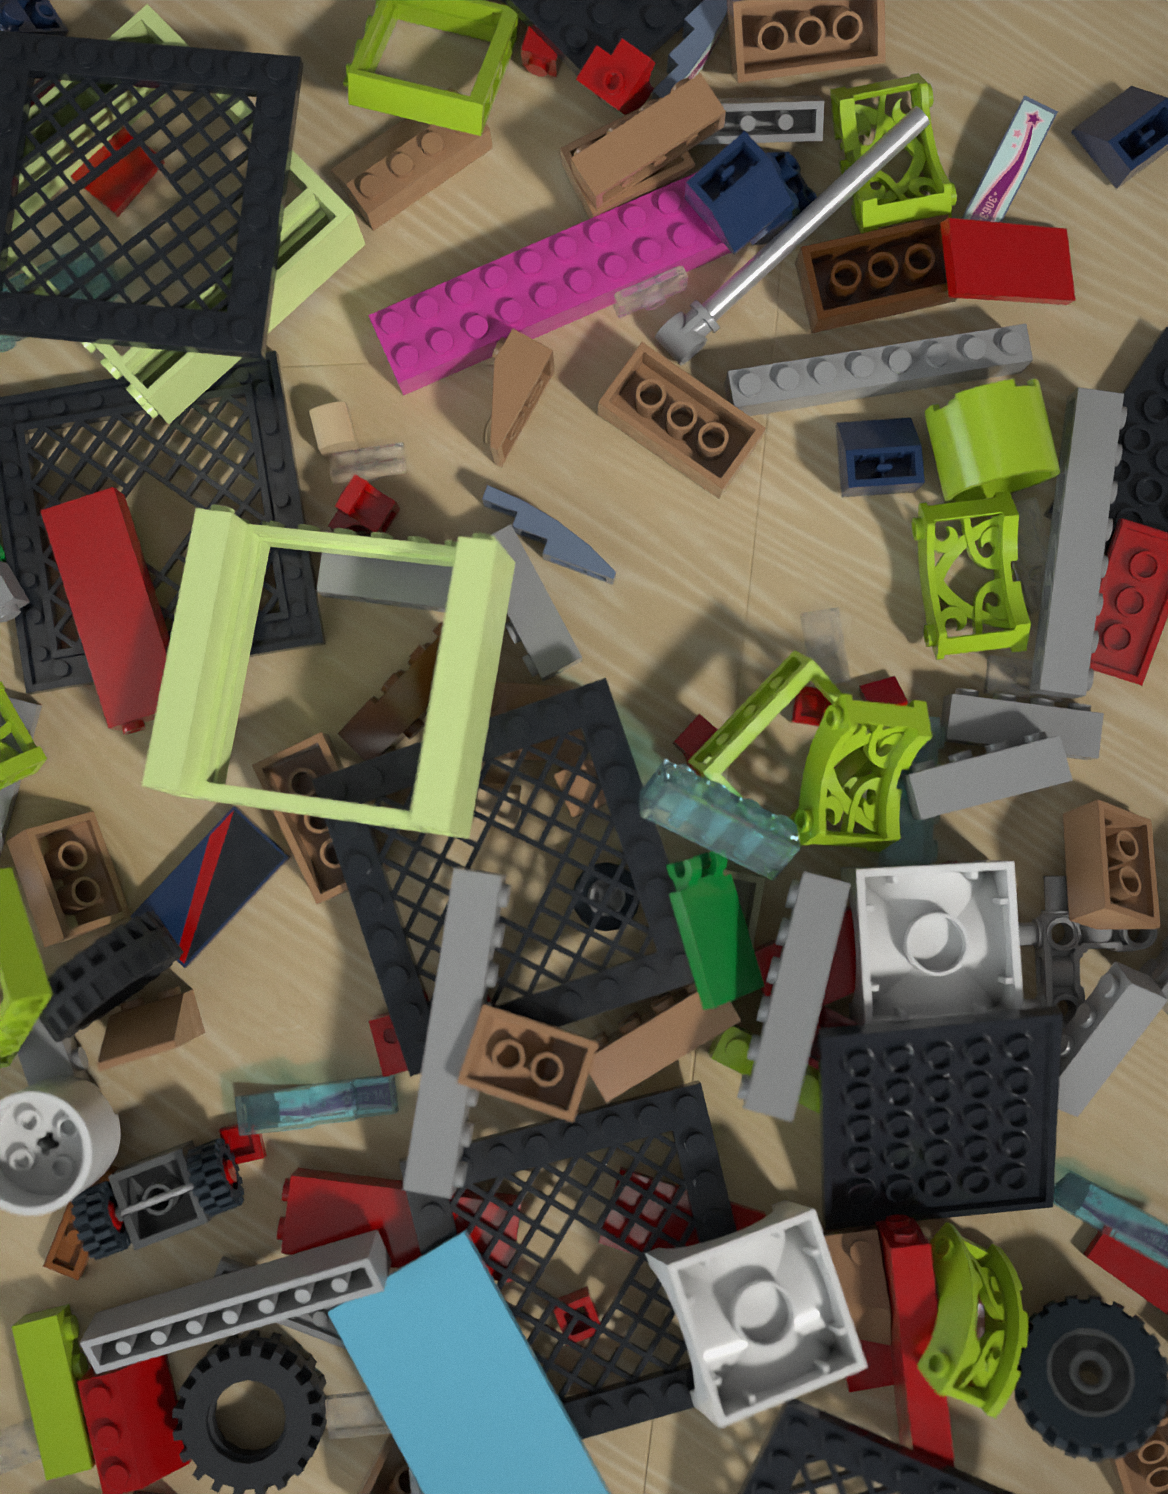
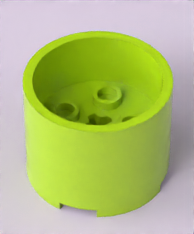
(992, 441)

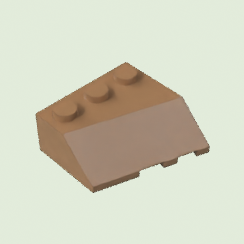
(862, 1280)

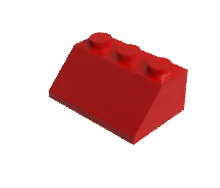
(132, 1424)

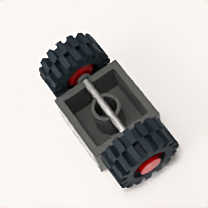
(157, 1198)

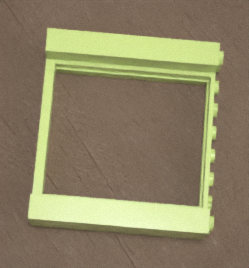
(314, 243)
(213, 648)

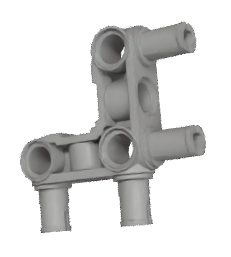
(1059, 962)

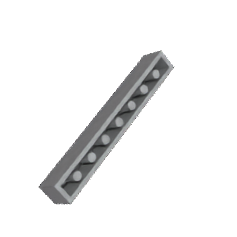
(879, 370)
(1078, 543)
(460, 991)
(237, 1302)

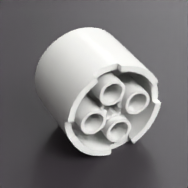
(34, 1171)

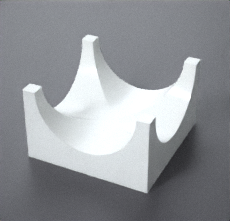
(934, 940)
(760, 1314)

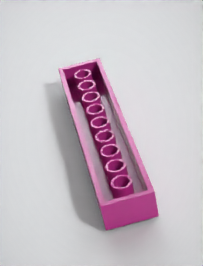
(542, 285)

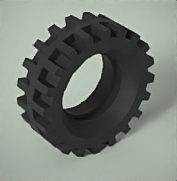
(107, 974)
(281, 1370)

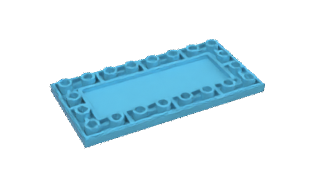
(463, 1382)

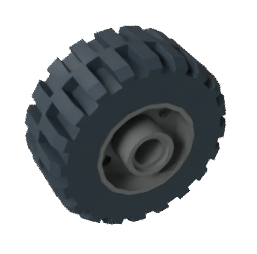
(1083, 1417)

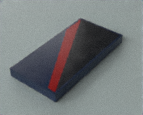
(214, 882)

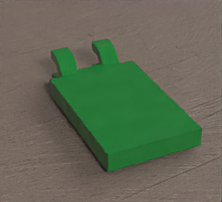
(713, 930)

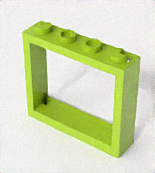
(424, 103)
(760, 710)
(21, 971)

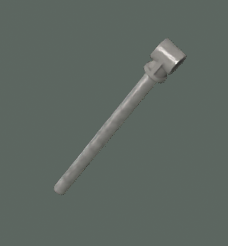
(685, 334)

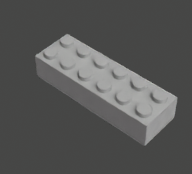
(796, 995)

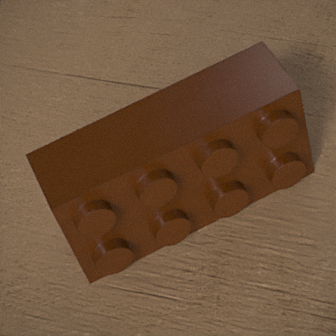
(873, 274)

